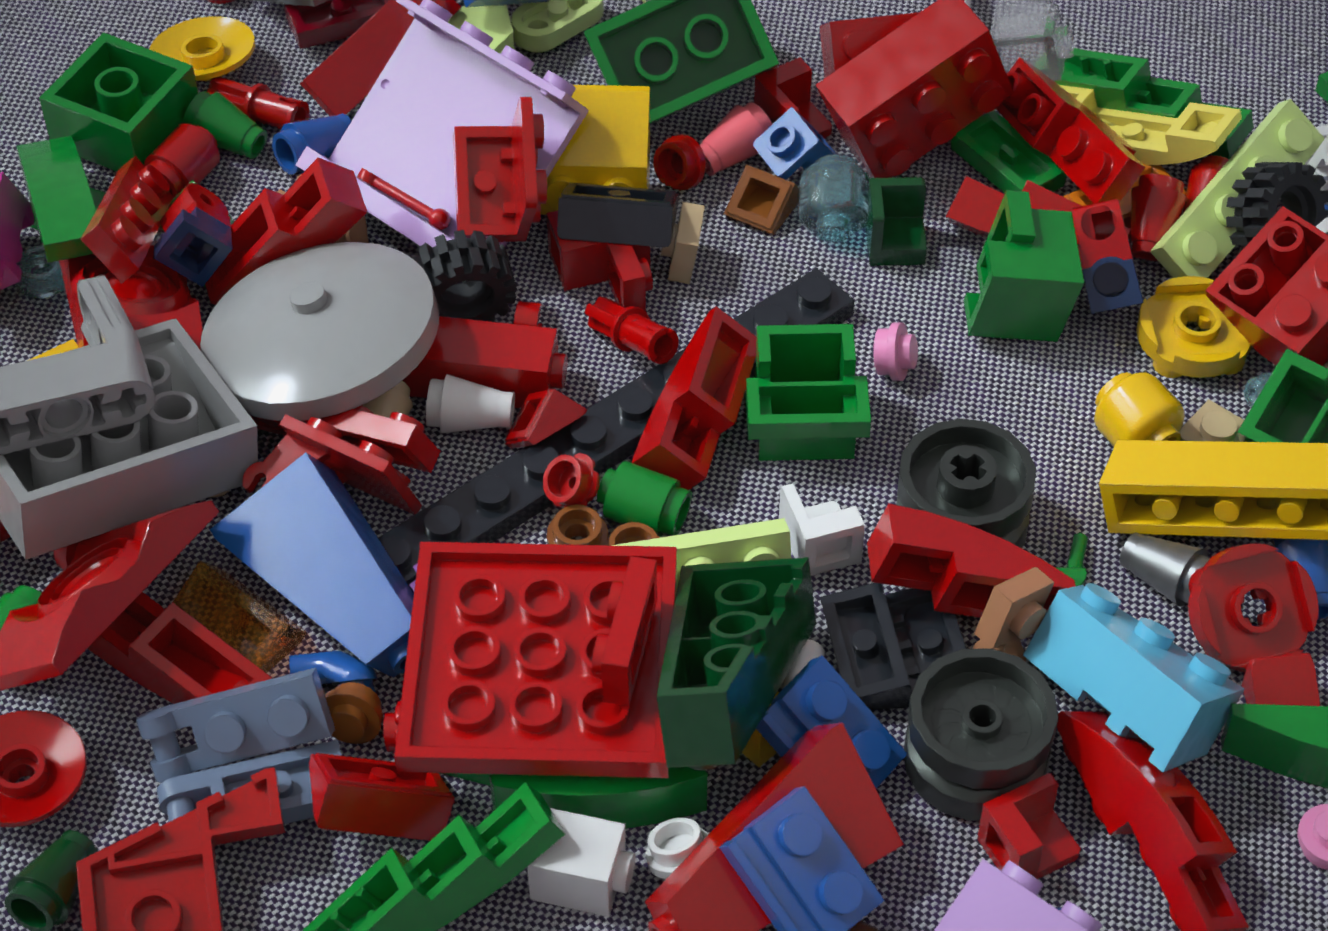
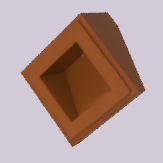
(762, 200)

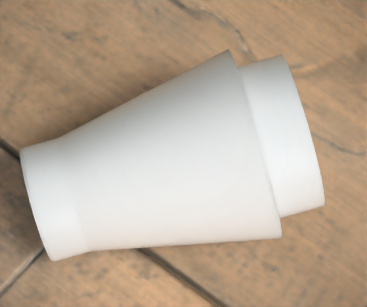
(465, 405)

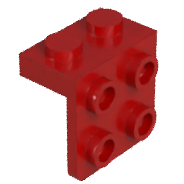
(498, 176)

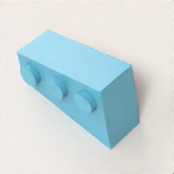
(1134, 674)

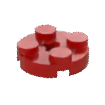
(1220, 590)

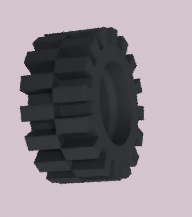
(1263, 189)
(473, 260)

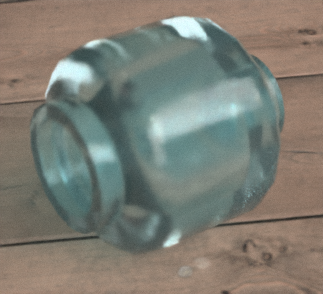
(834, 197)

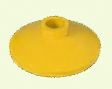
(207, 43)

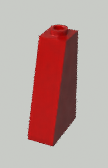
(706, 889)

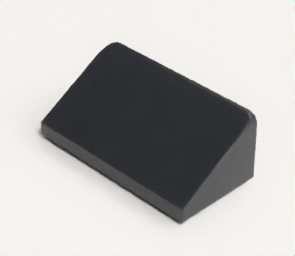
(617, 214)

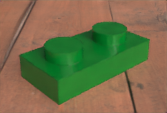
(1004, 155)

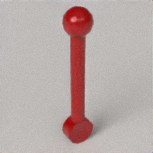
(438, 218)

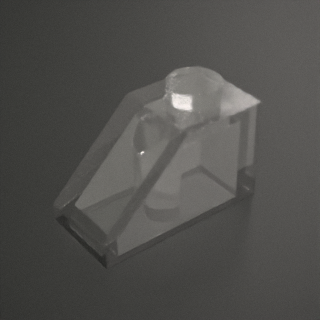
(1034, 33)

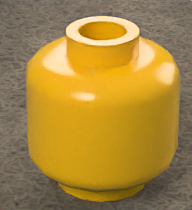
(1138, 409)

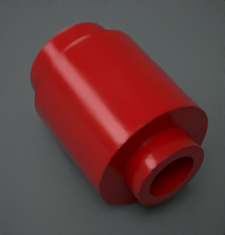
(185, 156)

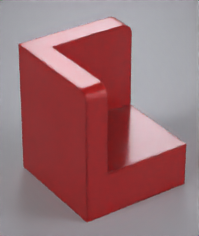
(787, 88)
(1027, 830)

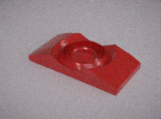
(147, 296)
(92, 593)

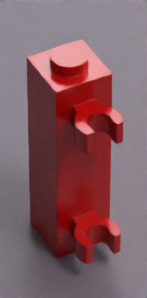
(495, 354)

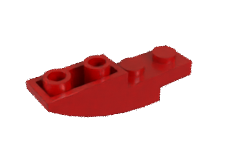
(1069, 134)
(1165, 812)

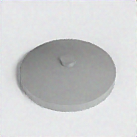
(322, 330)

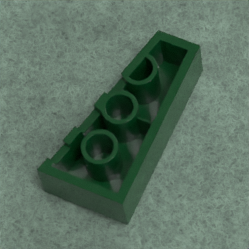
(729, 653)

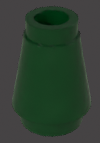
(48, 885)

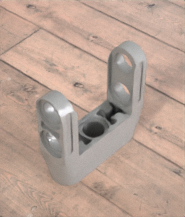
(78, 388)

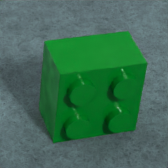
(118, 101)

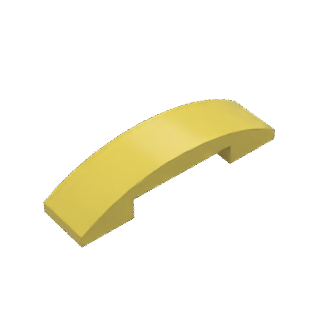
(1166, 139)

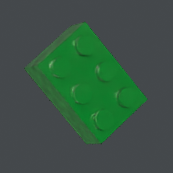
(682, 50)

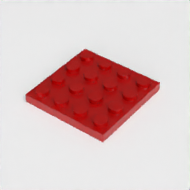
(506, 663)

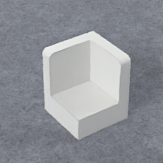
(822, 532)

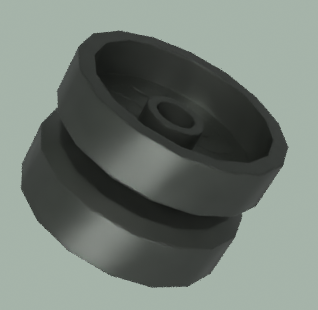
(970, 476)
(977, 729)

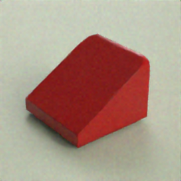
(542, 416)
(1281, 681)

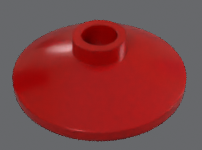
(49, 752)

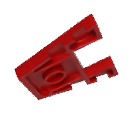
(169, 872)

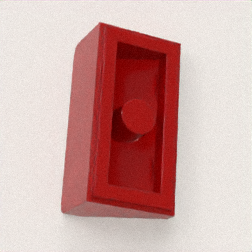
(377, 799)

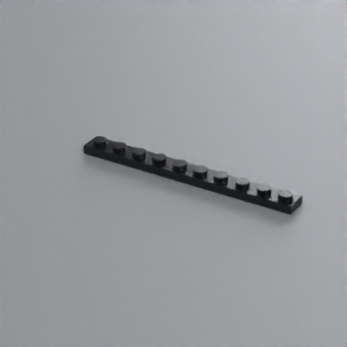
(607, 433)

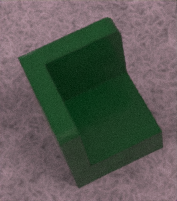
(896, 221)

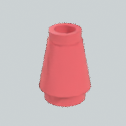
(734, 137)

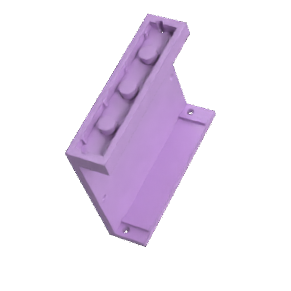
(428, 87)

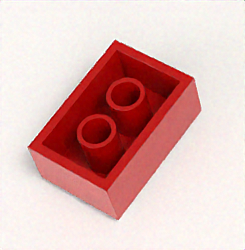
(916, 88)

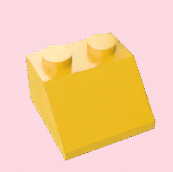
(609, 143)

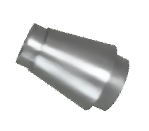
(1163, 564)

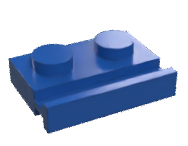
(822, 698)
(801, 868)

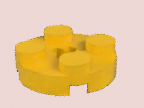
(1180, 350)

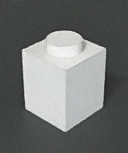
(583, 866)

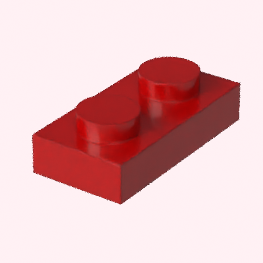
(631, 611)

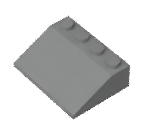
(177, 454)

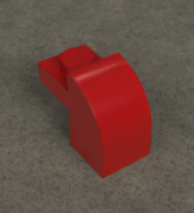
(590, 262)

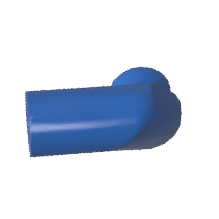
(334, 667)

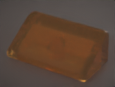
(238, 616)

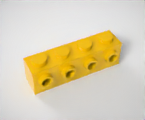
(1217, 489)

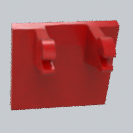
(362, 467)

